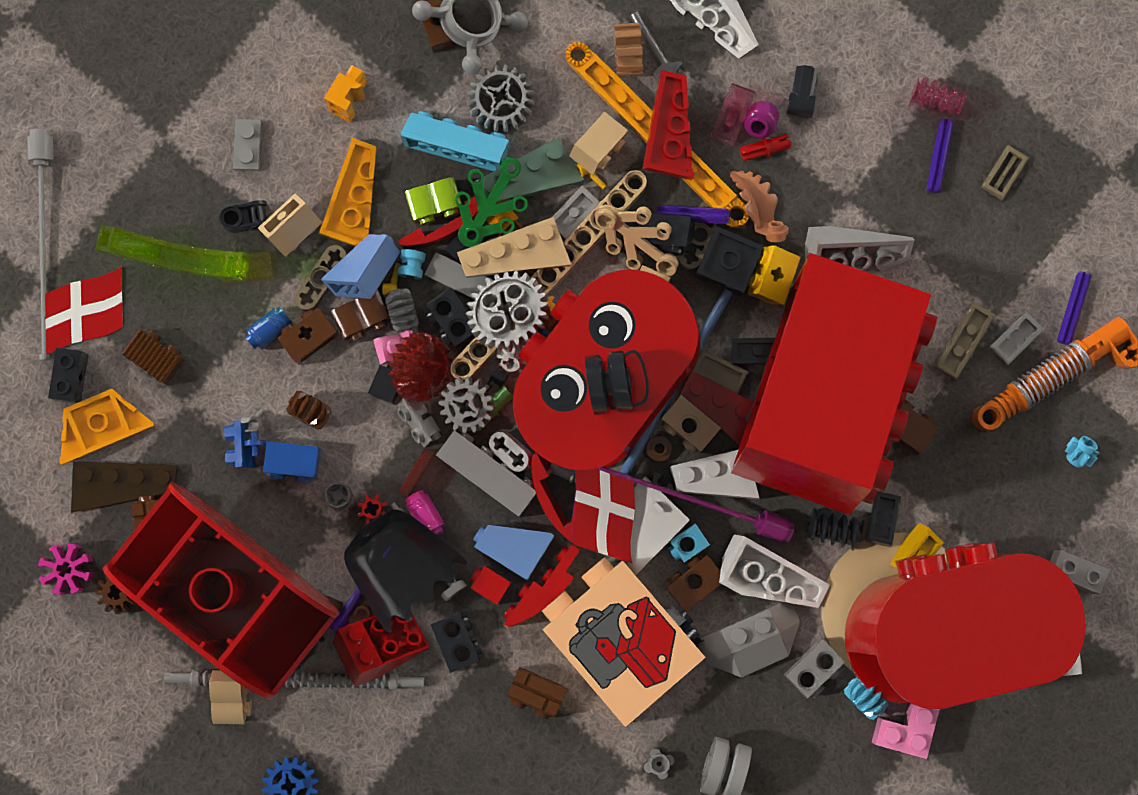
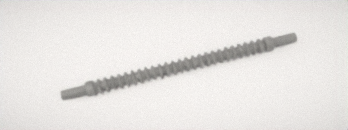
(392, 681)

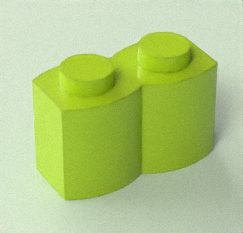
(433, 201)

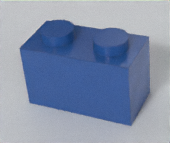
(292, 460)

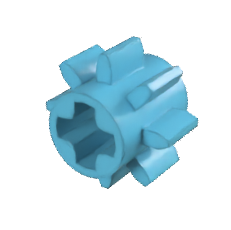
(1082, 451)

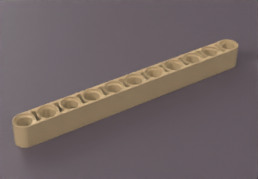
(571, 245)

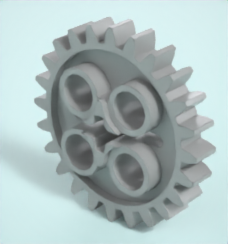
(530, 303)

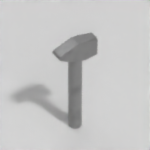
(654, 48)

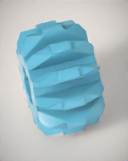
(867, 702)

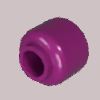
(761, 119)

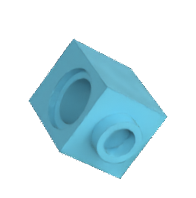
(699, 543)

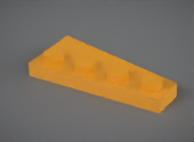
(351, 200)

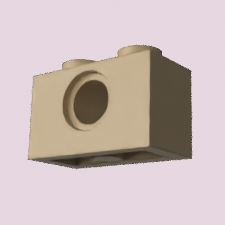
(684, 410)

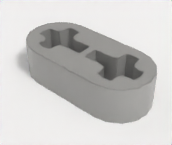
(506, 455)

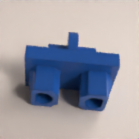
(246, 445)

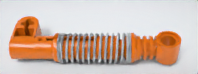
(1076, 358)

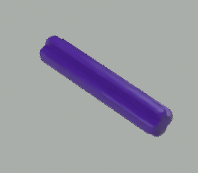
(940, 155)
(698, 214)
(1074, 308)

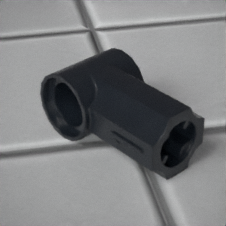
(802, 95)

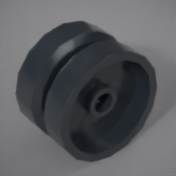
(609, 382)

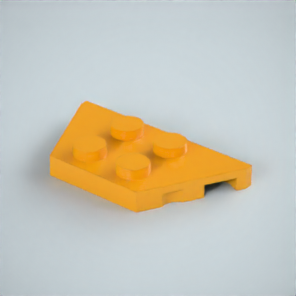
(99, 424)

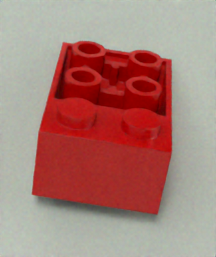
(372, 651)

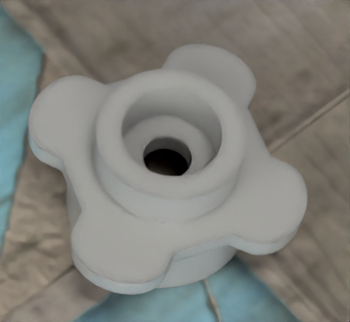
(666, 761)

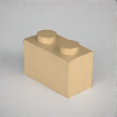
(599, 143)
(290, 225)

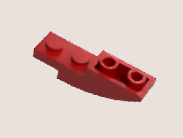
(536, 597)

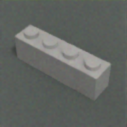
(487, 473)

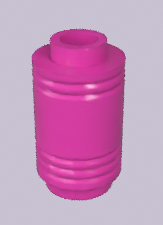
(424, 510)

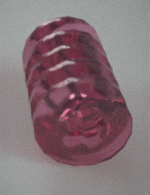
(938, 97)

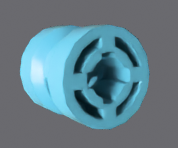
(411, 263)

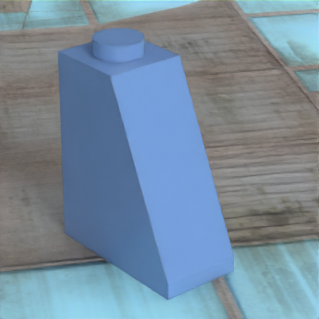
(362, 268)
(513, 547)

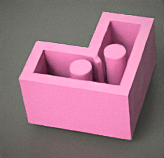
(910, 737)

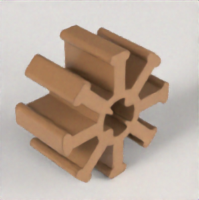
(628, 49)

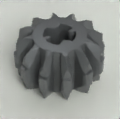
(401, 310)

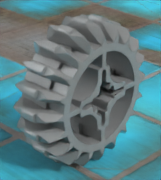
(510, 103)

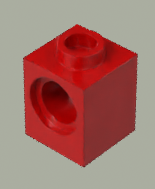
(489, 584)

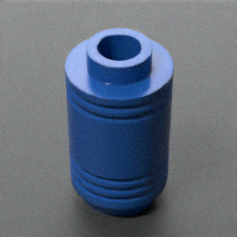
(267, 328)

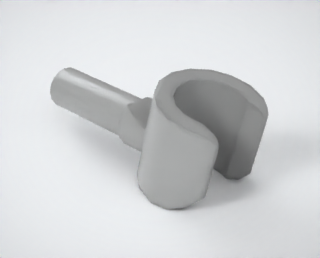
(254, 423)

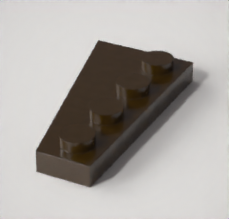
(112, 483)

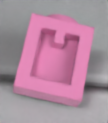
(386, 345)

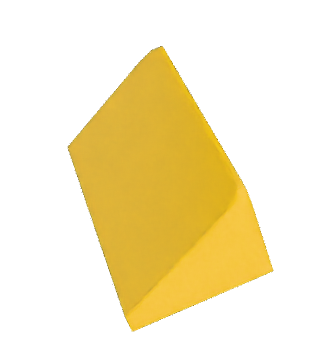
(918, 542)

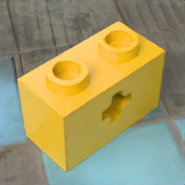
(773, 275)

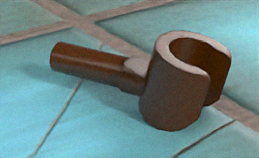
(364, 605)

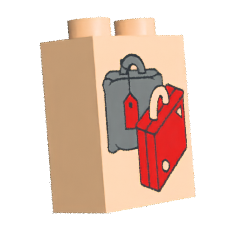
(621, 640)

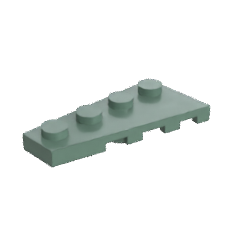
(541, 171)

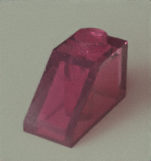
(732, 114)

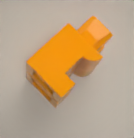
(345, 91)

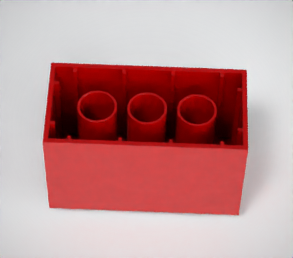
(836, 386)

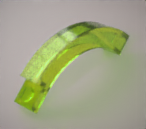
(172, 256)

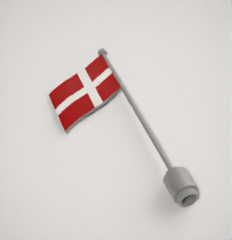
(80, 308)

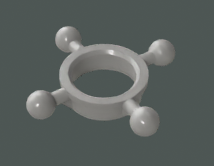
(471, 62)

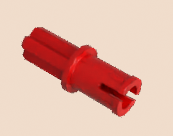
(765, 147)

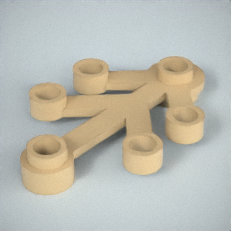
(635, 237)

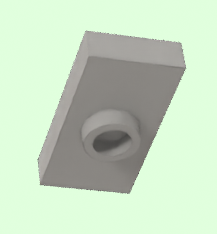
(1016, 338)

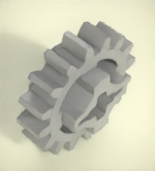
(476, 408)

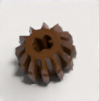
(308, 410)
(112, 602)

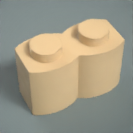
(228, 700)

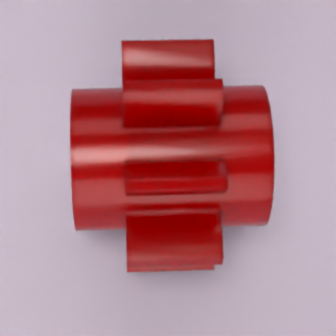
(365, 506)

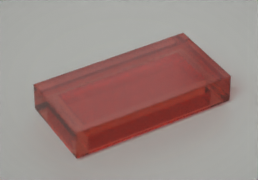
(417, 472)

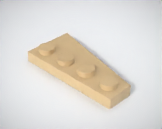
(524, 249)

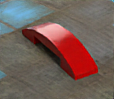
(418, 240)
(540, 471)

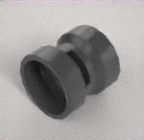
(334, 493)

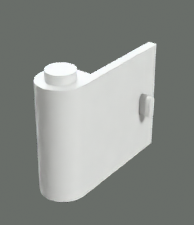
(653, 525)

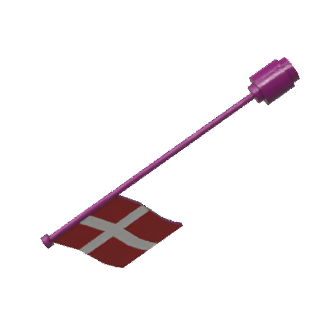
(607, 509)

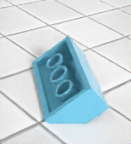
(454, 142)

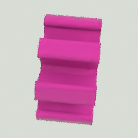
(69, 578)

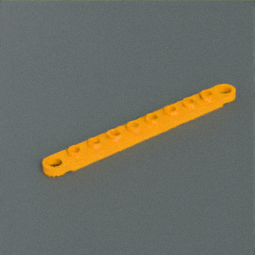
(638, 117)

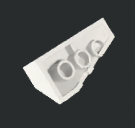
(725, 19)
(763, 574)

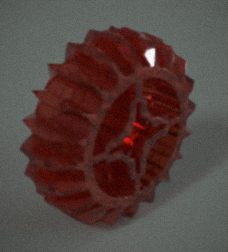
(420, 360)

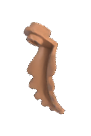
(760, 205)

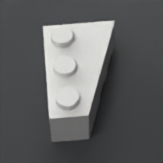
(712, 477)

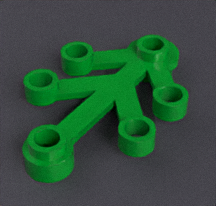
(488, 206)

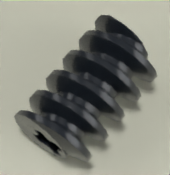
(835, 528)

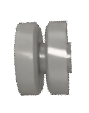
(721, 768)

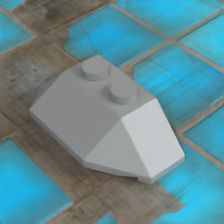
(752, 640)

